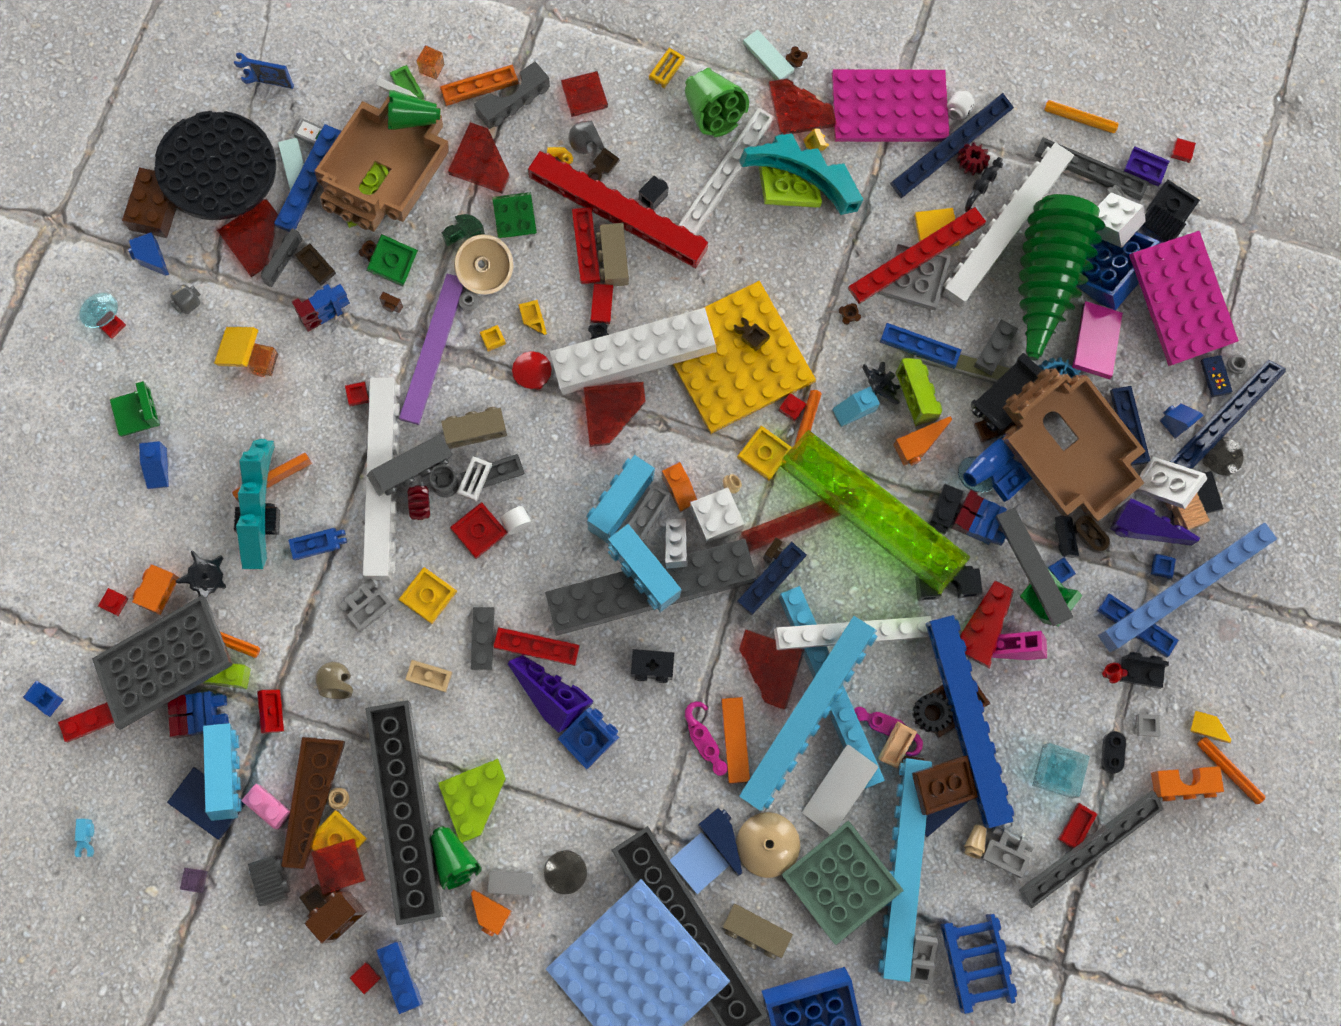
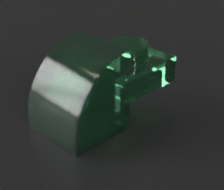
(465, 227)

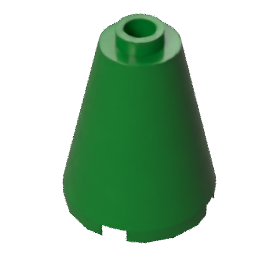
(410, 111)
(452, 859)

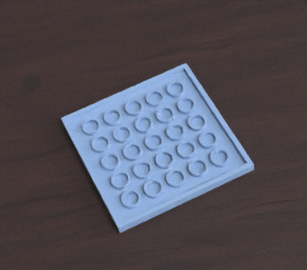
(637, 966)

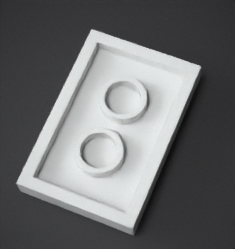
(1170, 482)

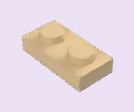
(428, 676)

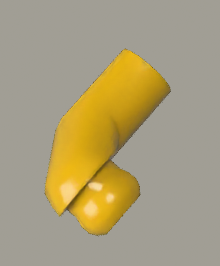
(562, 153)

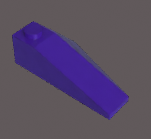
(1140, 522)
(553, 699)

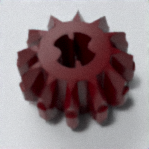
(973, 158)
(418, 502)

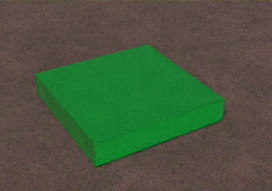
(392, 260)

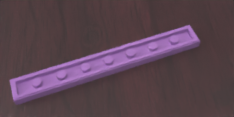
(432, 350)

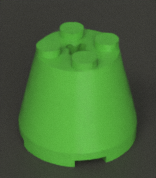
(715, 102)

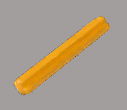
(1081, 116)

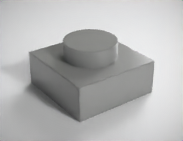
(1148, 725)

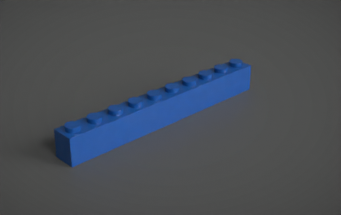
(969, 721)

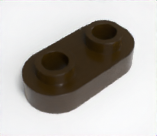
(1092, 533)

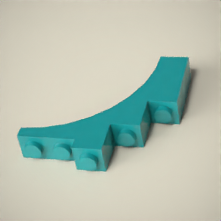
(810, 165)
(252, 498)

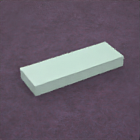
(768, 55)
(292, 159)

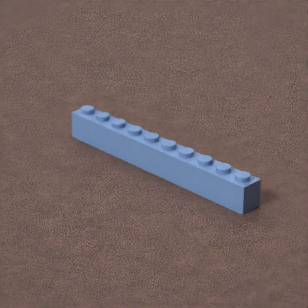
(1187, 587)

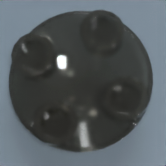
(1224, 457)
(565, 872)

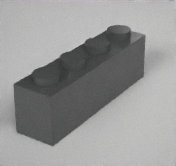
(409, 465)

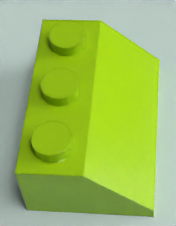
(918, 391)

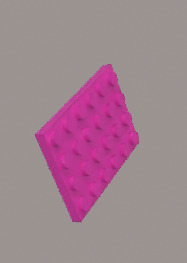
(890, 105)
(1183, 298)

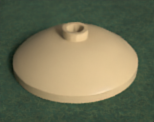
(496, 268)
(752, 847)

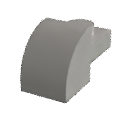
(923, 959)

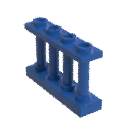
(962, 978)

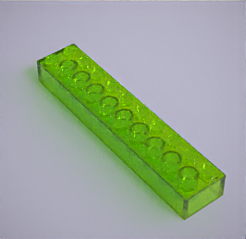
(875, 511)

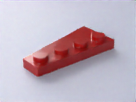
(986, 624)

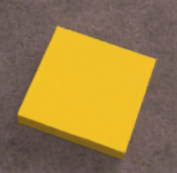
(932, 220)
(236, 346)
(764, 453)
(427, 595)
(336, 830)

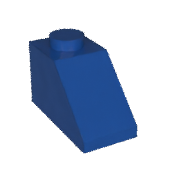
(148, 253)
(1179, 419)
(154, 464)

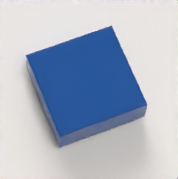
(1163, 566)
(1062, 570)

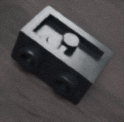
(1144, 670)

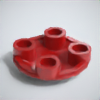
(532, 370)

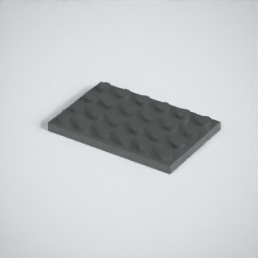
(161, 662)

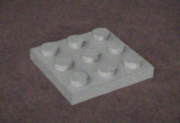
(922, 284)

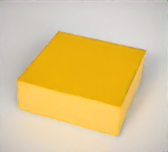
(492, 338)

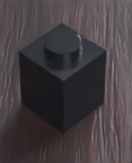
(653, 192)

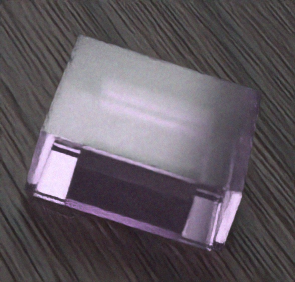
(193, 880)

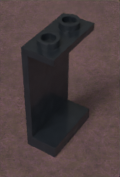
(991, 403)

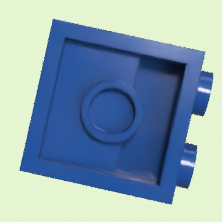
(589, 737)

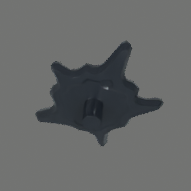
(882, 382)
(204, 575)

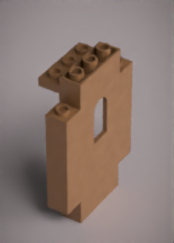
(409, 154)
(1093, 468)

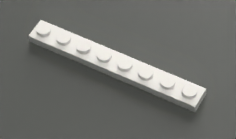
(829, 634)

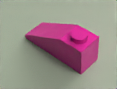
(1021, 646)

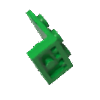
(514, 215)
(135, 411)
(1031, 600)

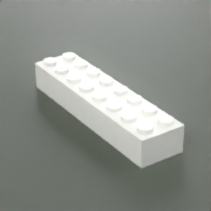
(633, 351)

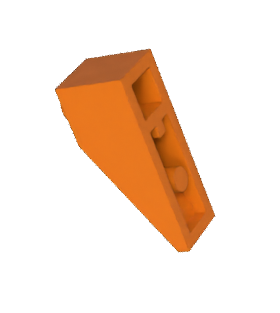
(915, 445)

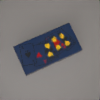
(1216, 376)

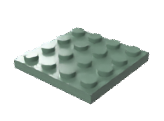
(842, 882)

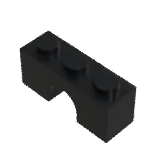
(966, 582)

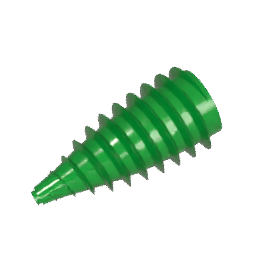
(1053, 262)

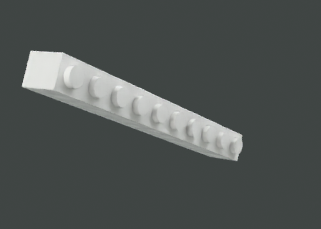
(1008, 224)
(380, 509)

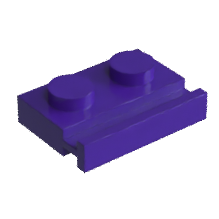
(1146, 166)

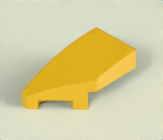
(532, 316)
(1209, 726)

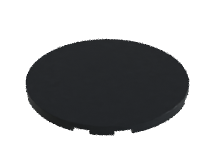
(215, 165)

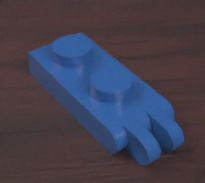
(316, 543)

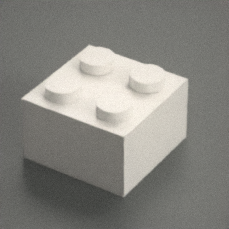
(1121, 219)
(716, 516)

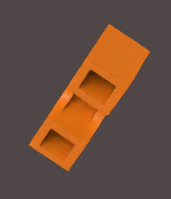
(1205, 781)

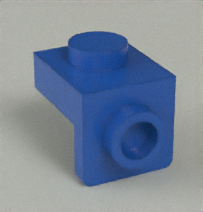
(43, 698)

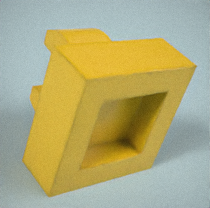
(815, 140)

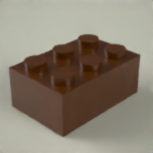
(148, 207)
(335, 916)

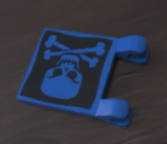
(264, 72)

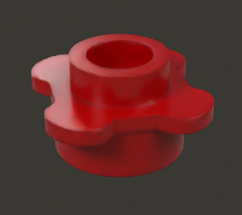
(1114, 672)

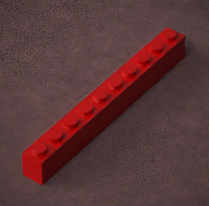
(618, 209)

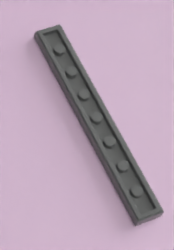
(1091, 849)

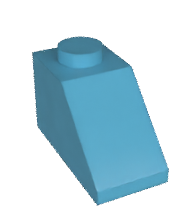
(856, 406)

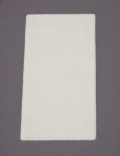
(840, 789)

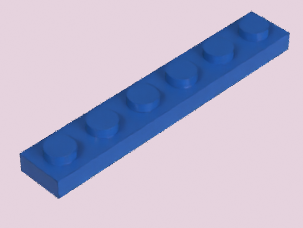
(306, 181)

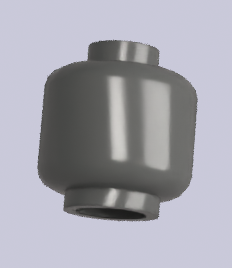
(185, 299)

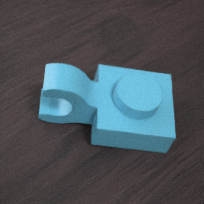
(83, 835)

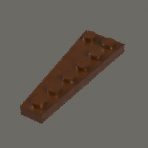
(312, 786)

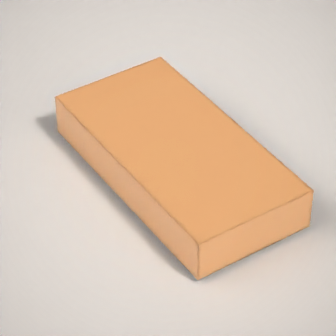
(897, 745)

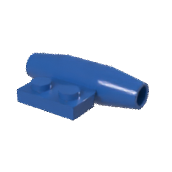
(998, 463)

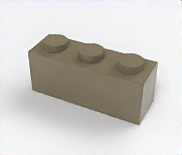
(613, 254)
(474, 427)
(756, 932)

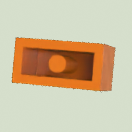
(155, 589)

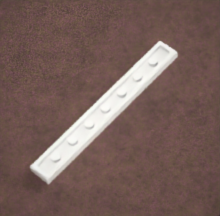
(726, 172)

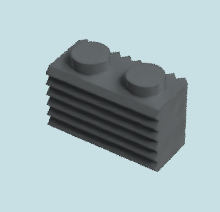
(268, 880)

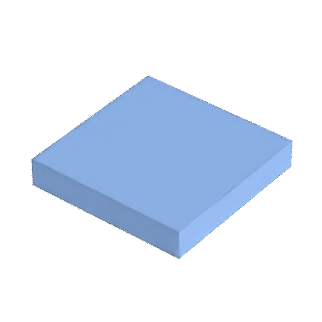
(699, 863)

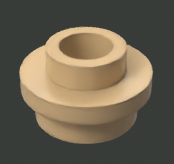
(732, 482)
(332, 795)

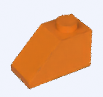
(679, 486)
(490, 913)

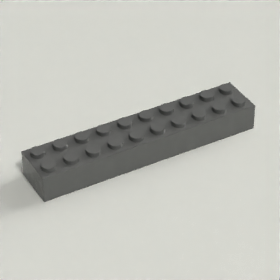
(617, 597)
(403, 813)
(646, 860)

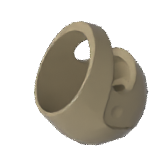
(331, 678)

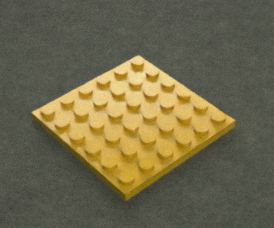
(736, 377)

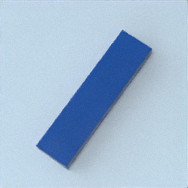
(920, 345)
(1152, 636)

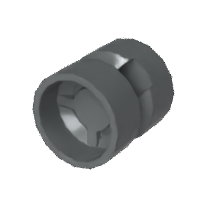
(443, 481)

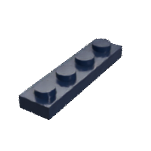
(1126, 409)
(771, 578)

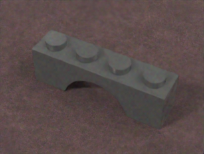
(495, 109)

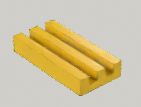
(659, 79)

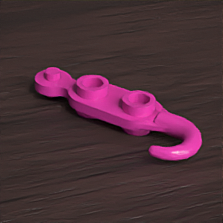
(885, 724)
(703, 740)

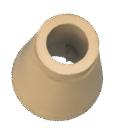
(975, 843)

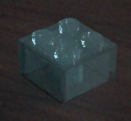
(1061, 770)

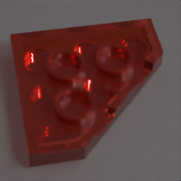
(798, 108)
(480, 160)
(251, 236)
(611, 409)
(771, 668)

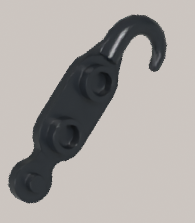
(981, 186)

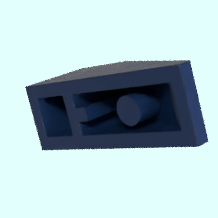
(721, 835)

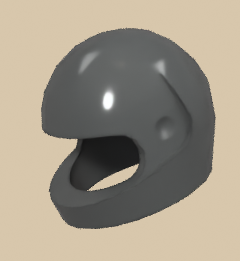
(582, 134)

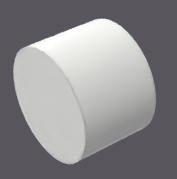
(516, 520)

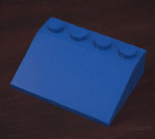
(1113, 271)
(813, 1001)

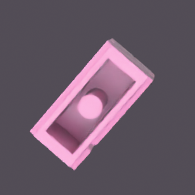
(266, 806)

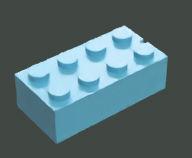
(621, 498)
(643, 568)
(220, 772)

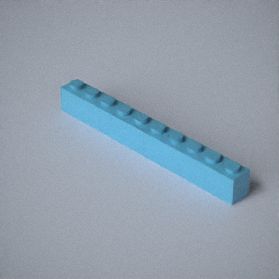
(842, 712)
(808, 713)
(906, 870)

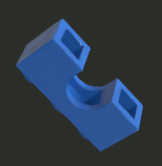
(398, 977)

